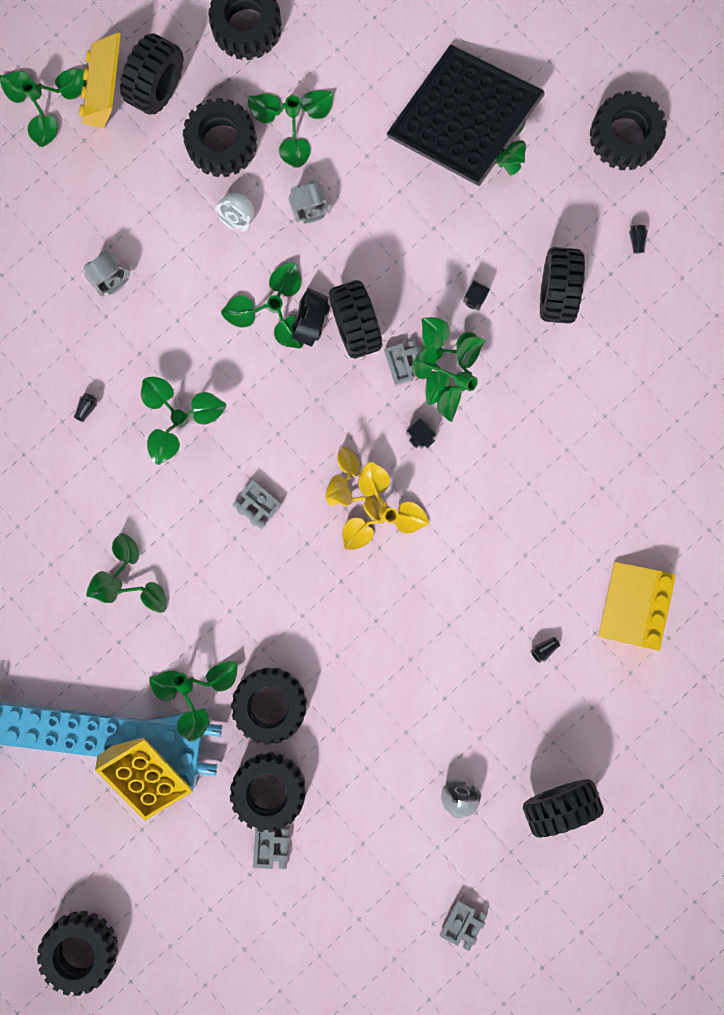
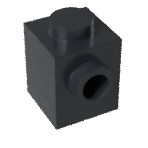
(476, 296)
(421, 434)

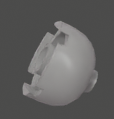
(460, 799)

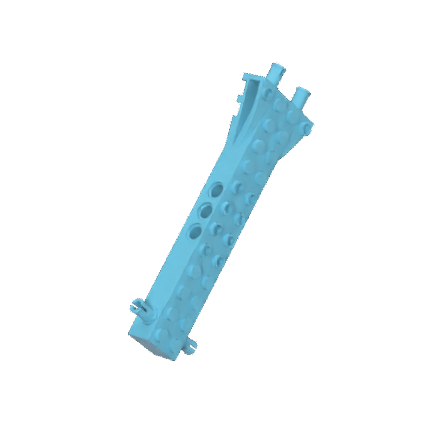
(94, 733)

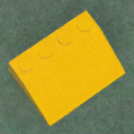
(100, 81)
(637, 606)
(141, 777)

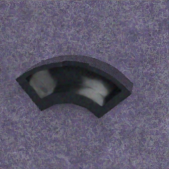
(310, 317)

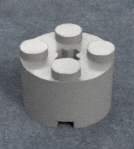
(309, 202)
(106, 273)

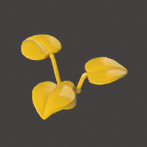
(339, 492)
(407, 519)

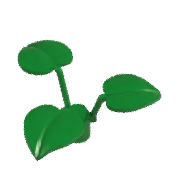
(20, 85)
(266, 106)
(513, 156)
(240, 309)
(434, 333)
(157, 392)
(449, 399)
(107, 587)
(165, 687)

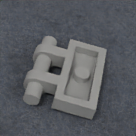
(398, 362)
(261, 500)
(264, 849)
(458, 922)

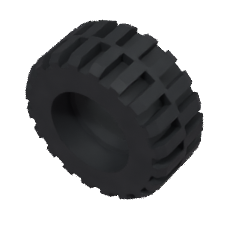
(250, 42)
(151, 73)
(641, 111)
(212, 115)
(562, 285)
(355, 319)
(250, 724)
(563, 808)
(265, 818)
(59, 971)

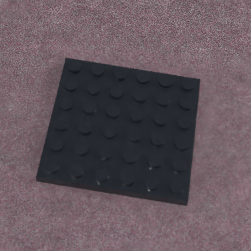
(465, 114)

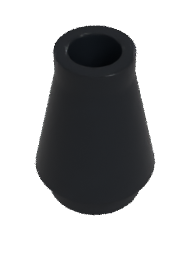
(638, 238)
(85, 406)
(544, 650)

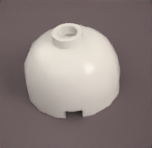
(236, 211)

